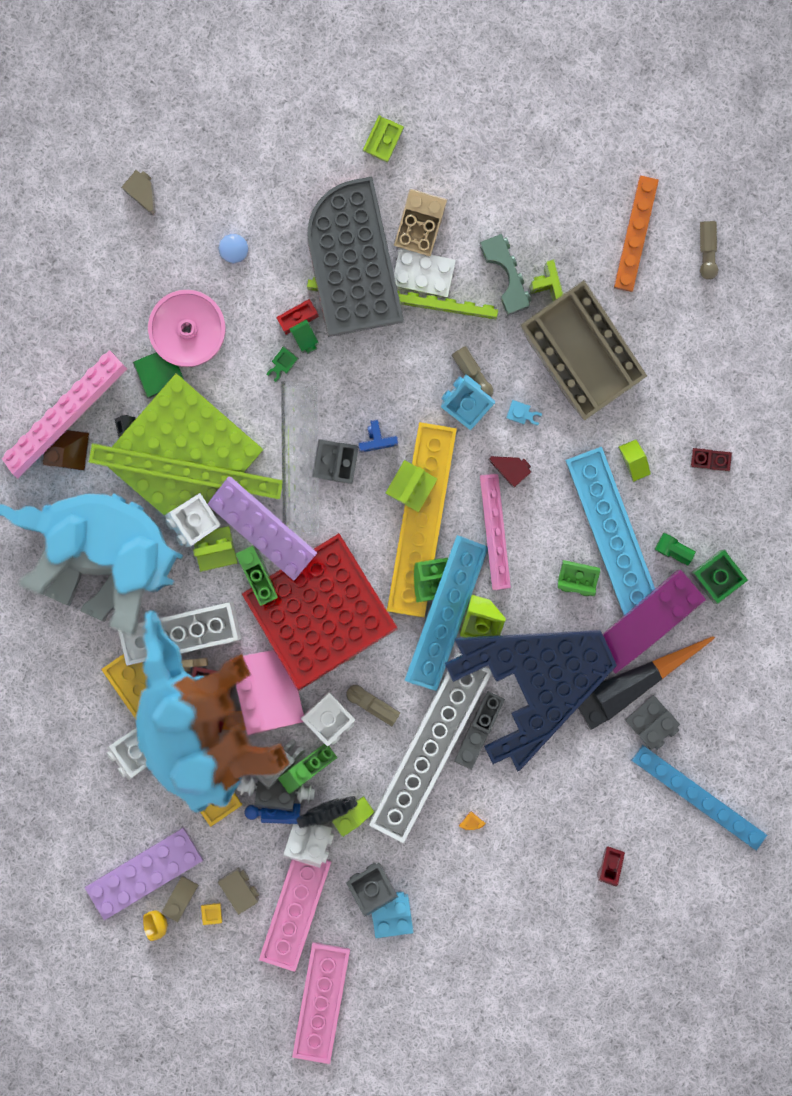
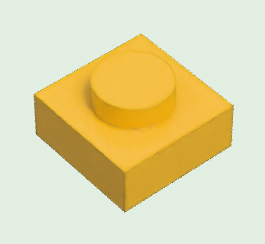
(211, 913)

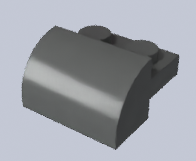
(335, 461)

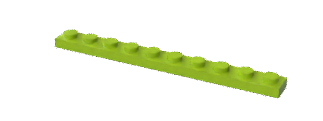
(432, 303)
(182, 470)

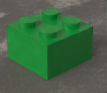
(719, 576)

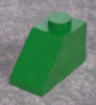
(305, 337)

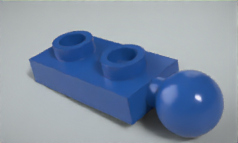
(273, 815)

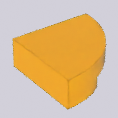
(472, 822)

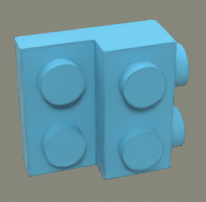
(467, 402)
(393, 918)

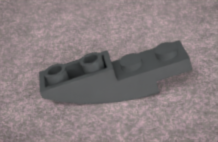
(479, 730)

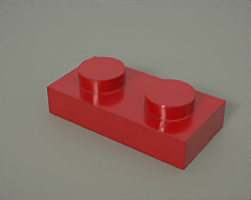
(297, 315)

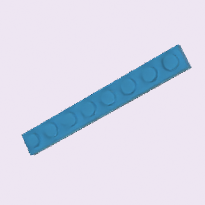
(699, 797)

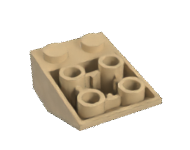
(420, 222)

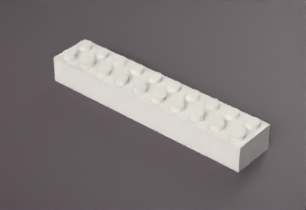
(427, 753)

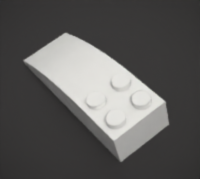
(188, 631)

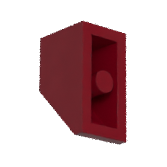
(511, 468)

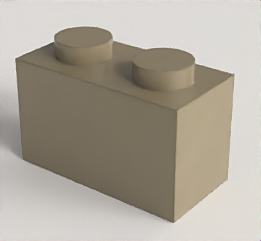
(238, 890)

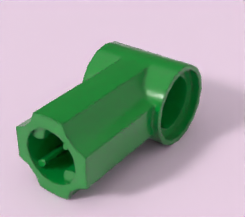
(672, 548)

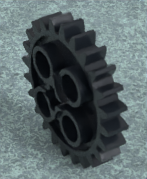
(327, 812)

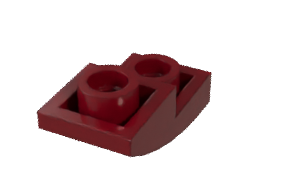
(711, 459)

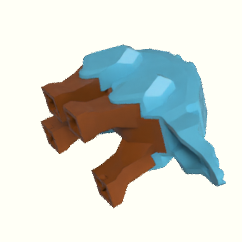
(181, 727)

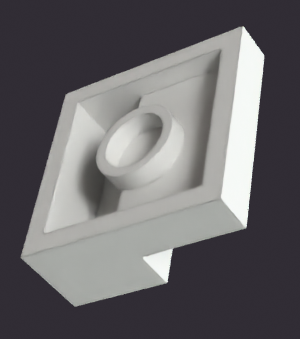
(192, 520)
(328, 719)
(127, 755)
(309, 844)

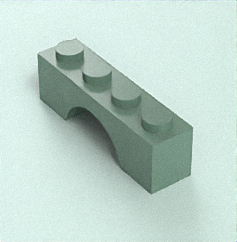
(496, 251)

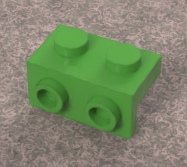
(578, 578)

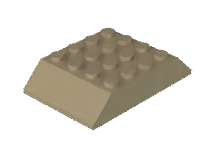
(583, 350)

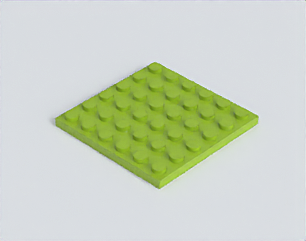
(188, 429)

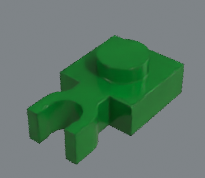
(284, 362)

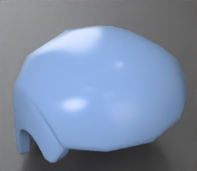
(233, 248)

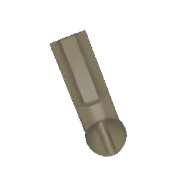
(708, 247)
(469, 366)
(372, 704)

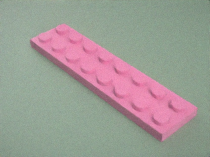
(63, 413)

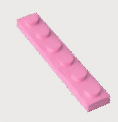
(495, 531)

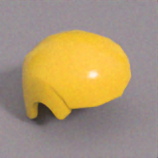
(154, 925)

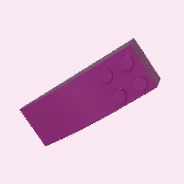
(652, 618)

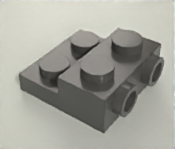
(653, 723)
(371, 889)

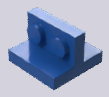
(378, 442)

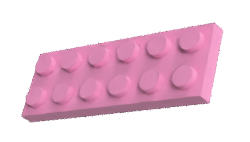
(294, 914)
(321, 1003)

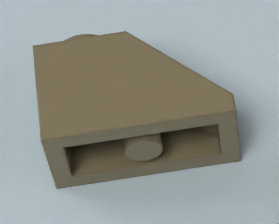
(141, 190)
(179, 899)

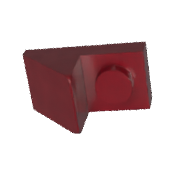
(611, 866)

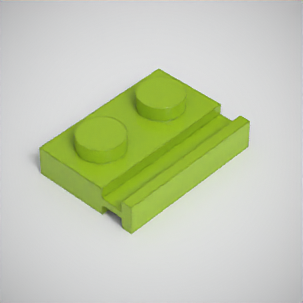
(383, 139)

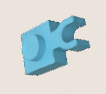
(520, 412)

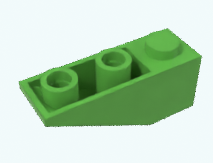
(257, 574)
(307, 768)

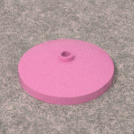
(185, 310)

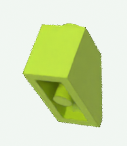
(354, 817)

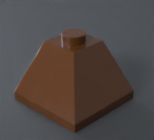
(68, 451)

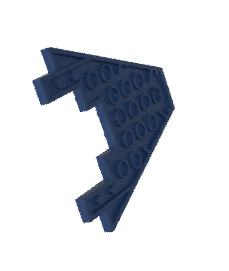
(553, 673)

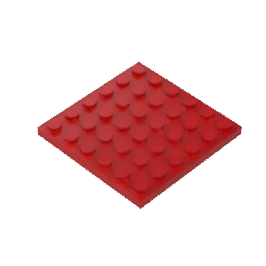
(322, 614)

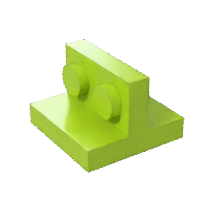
(550, 282)
(411, 485)
(215, 550)

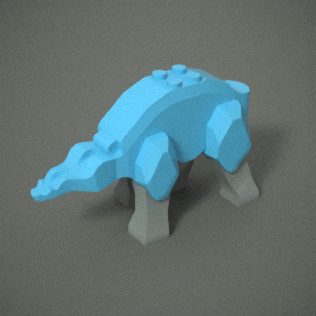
(97, 538)

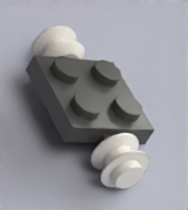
(276, 796)

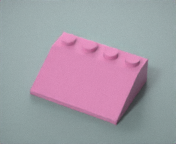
(268, 695)

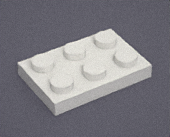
(424, 273)

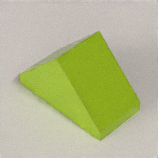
(635, 460)

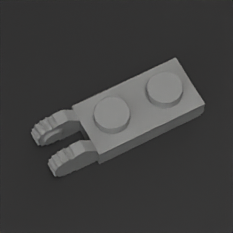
(269, 780)

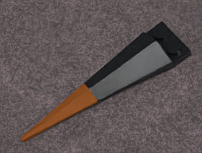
(623, 689)

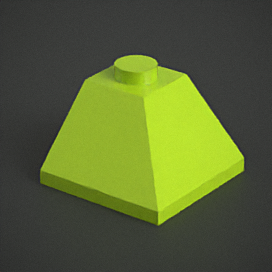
(482, 619)

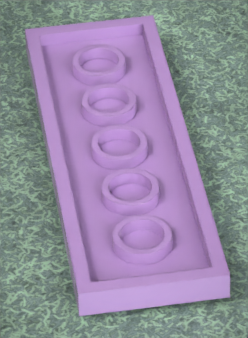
(261, 528)
(143, 873)

